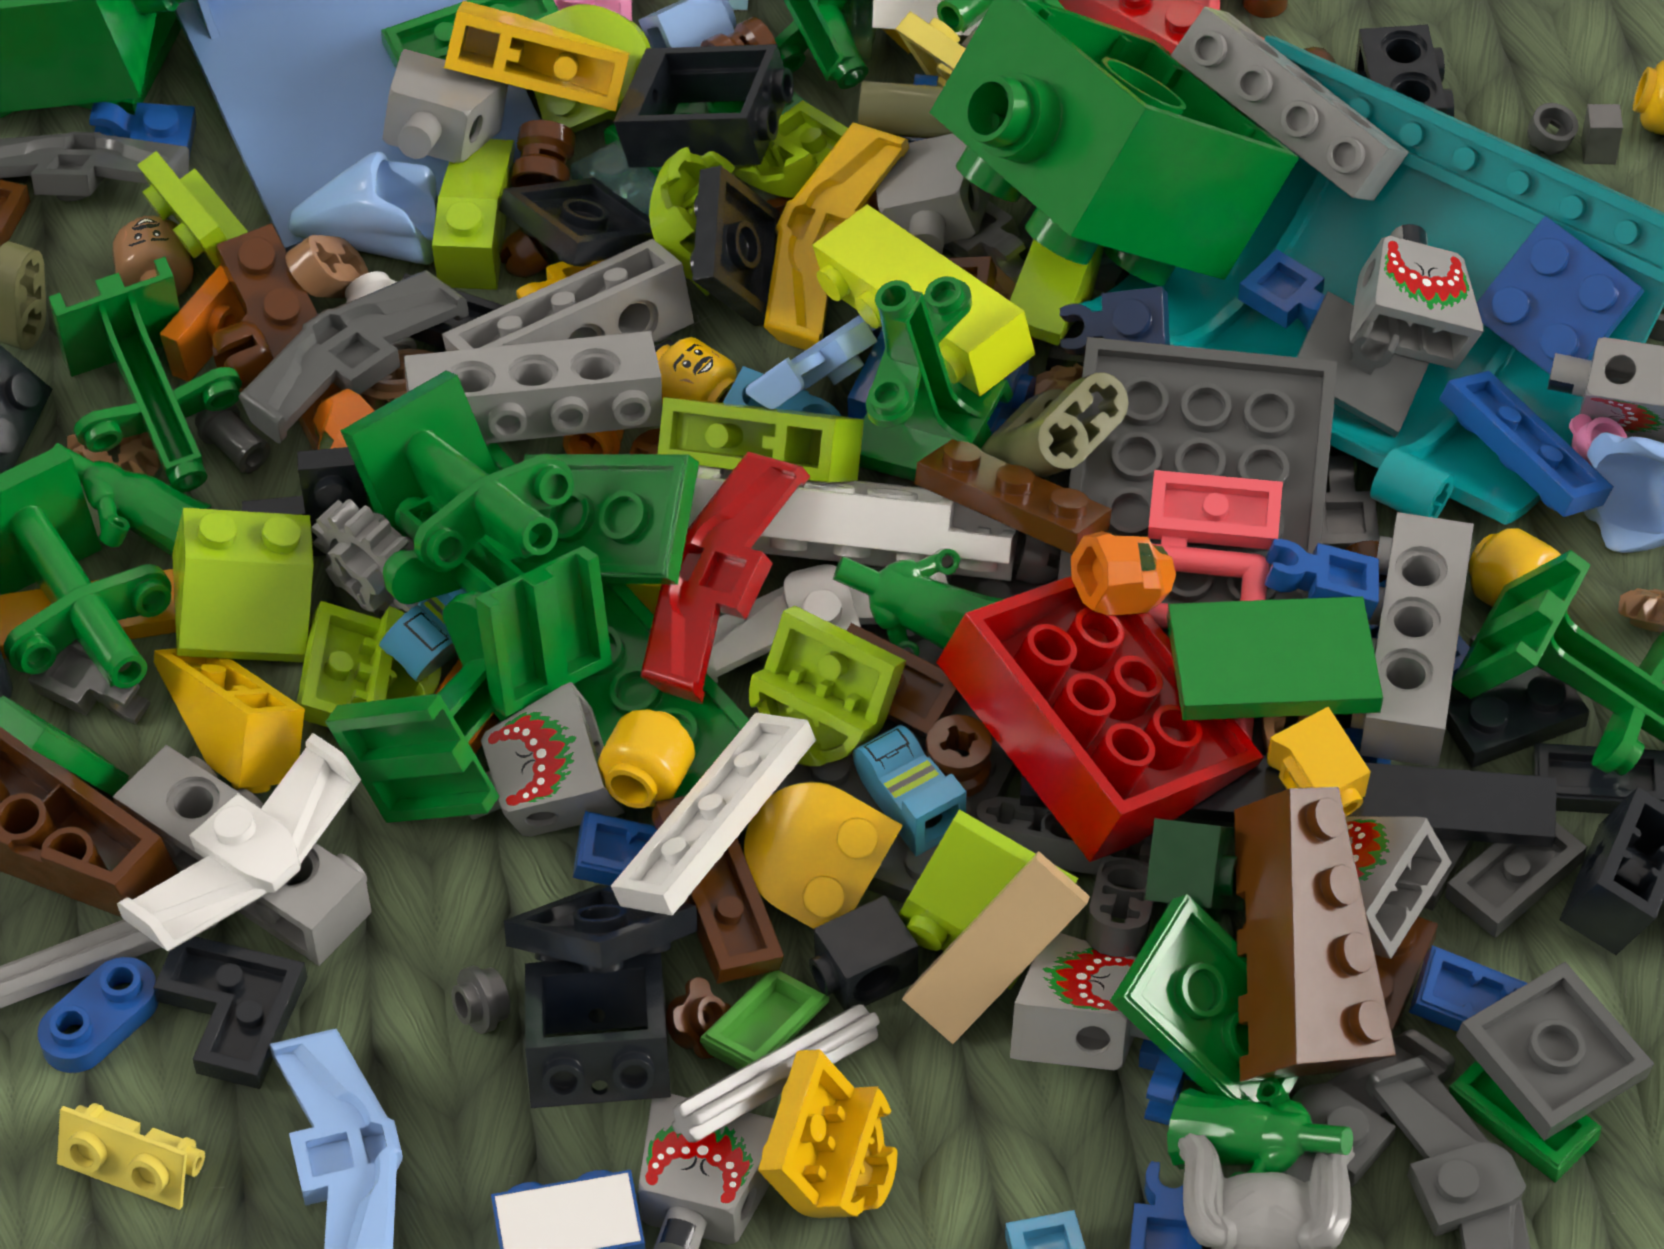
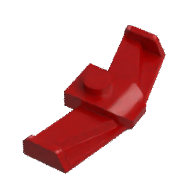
(716, 573)

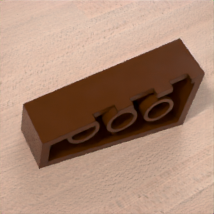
(71, 835)
(1306, 941)

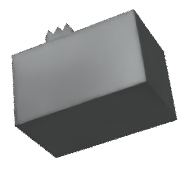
(1601, 133)

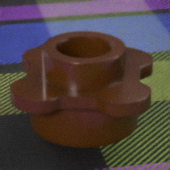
(693, 1015)

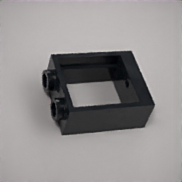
(703, 74)
(565, 1000)

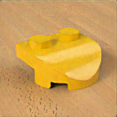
(816, 850)
(828, 1142)

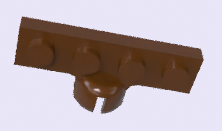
(273, 310)

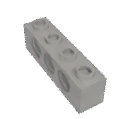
(1289, 104)
(618, 296)
(553, 385)
(1416, 637)
(305, 916)

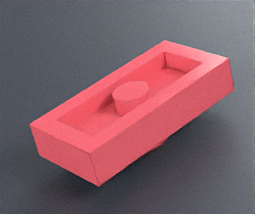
(1215, 509)

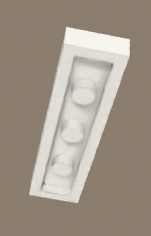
(713, 814)

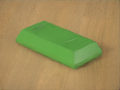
(763, 1019)

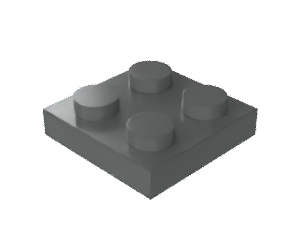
(1554, 1050)

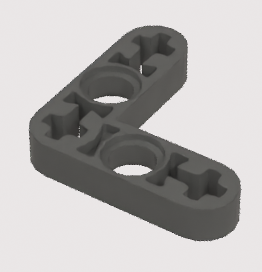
(1040, 831)

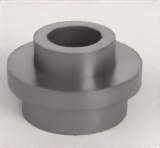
(480, 998)

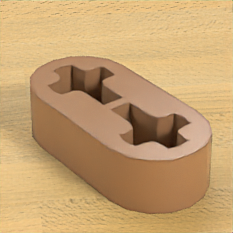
(325, 265)

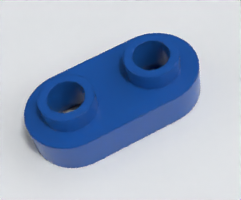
(103, 1012)

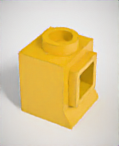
(1320, 755)

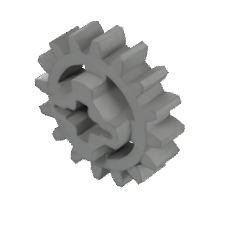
(356, 552)

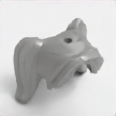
(1266, 1207)

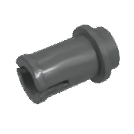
(233, 438)

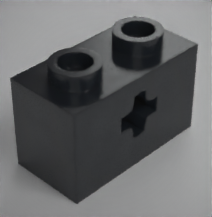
(1621, 875)

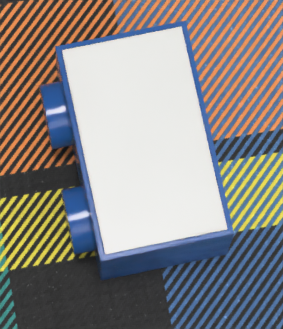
(572, 1214)

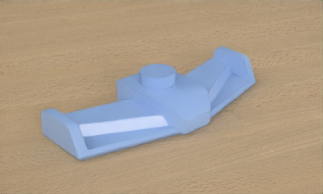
(831, 357)
(352, 1144)

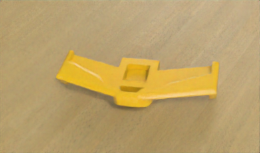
(829, 197)

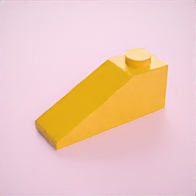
(535, 56)
(235, 718)

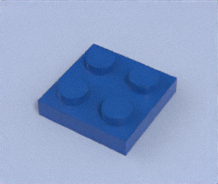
(1556, 297)

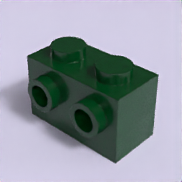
(1193, 862)

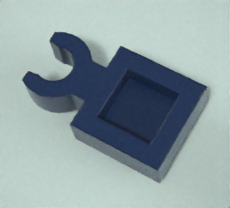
(1125, 316)

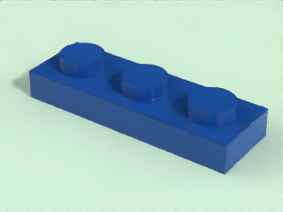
(1526, 443)

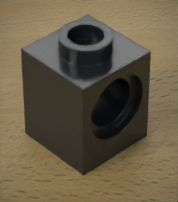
(864, 955)

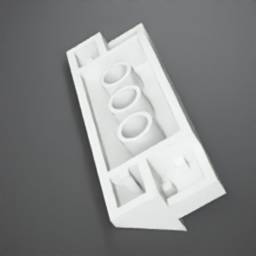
(876, 526)

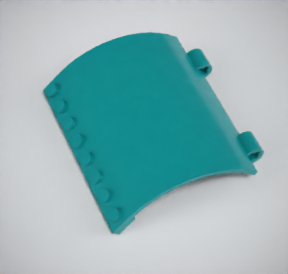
(1470, 199)

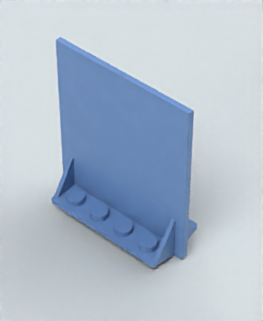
(309, 89)

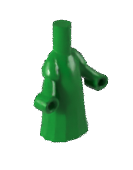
(132, 502)
(908, 599)
(1254, 1133)

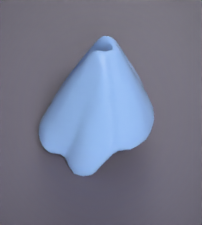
(376, 208)
(1635, 508)

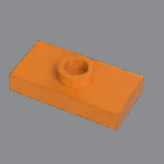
(190, 332)

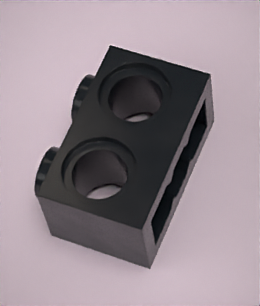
(1405, 63)

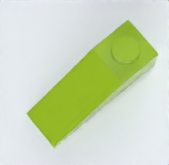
(469, 219)
(725, 432)

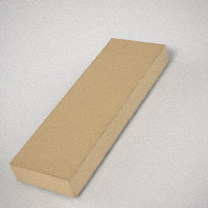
(996, 947)

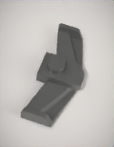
(79, 161)
(347, 349)
(1347, 1103)
(1463, 1176)

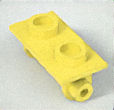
(117, 1153)

